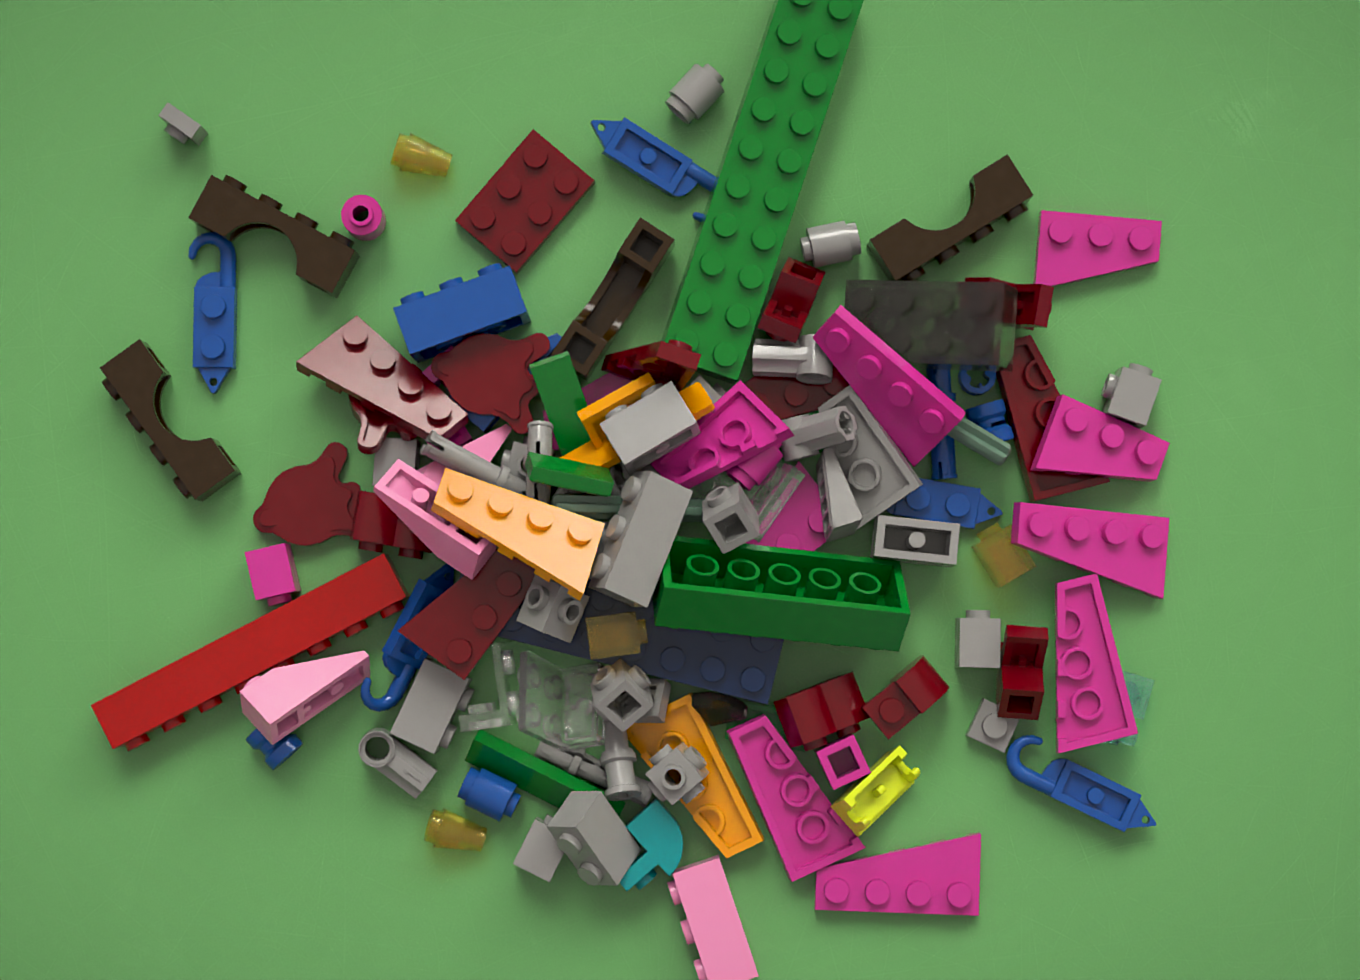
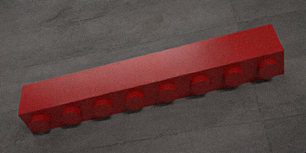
(251, 651)

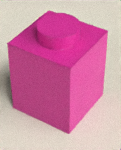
(273, 574)
(842, 761)

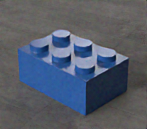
(461, 310)

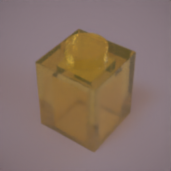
(1000, 557)
(615, 635)

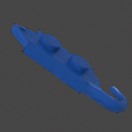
(651, 159)
(215, 313)
(945, 503)
(400, 654)
(1080, 788)

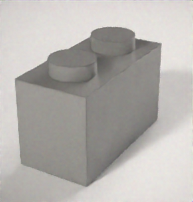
(649, 426)
(915, 541)
(432, 707)
(594, 838)

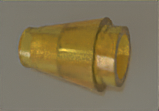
(419, 156)
(453, 831)

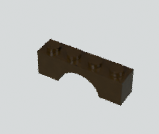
(994, 194)
(232, 212)
(616, 297)
(140, 381)

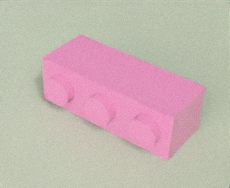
(712, 921)

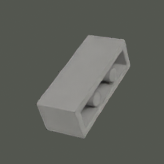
(639, 538)

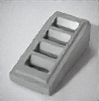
(837, 502)

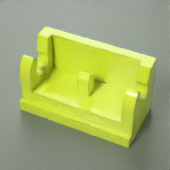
(875, 791)

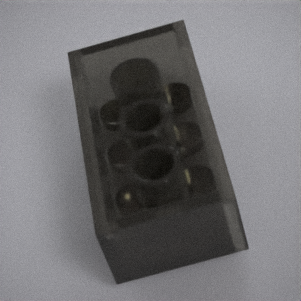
(940, 321)

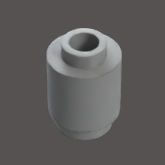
(695, 93)
(830, 243)

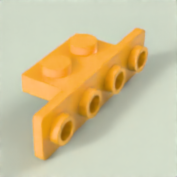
(599, 450)

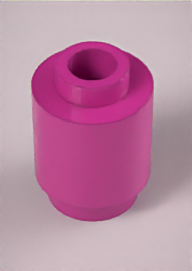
(367, 229)
(755, 469)

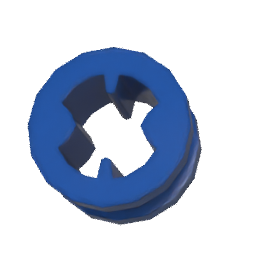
(964, 380)

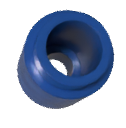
(489, 793)

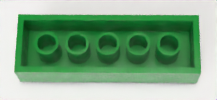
(782, 594)

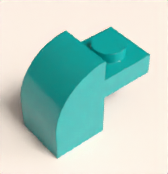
(662, 840)

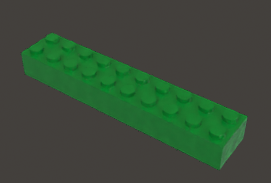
(760, 181)

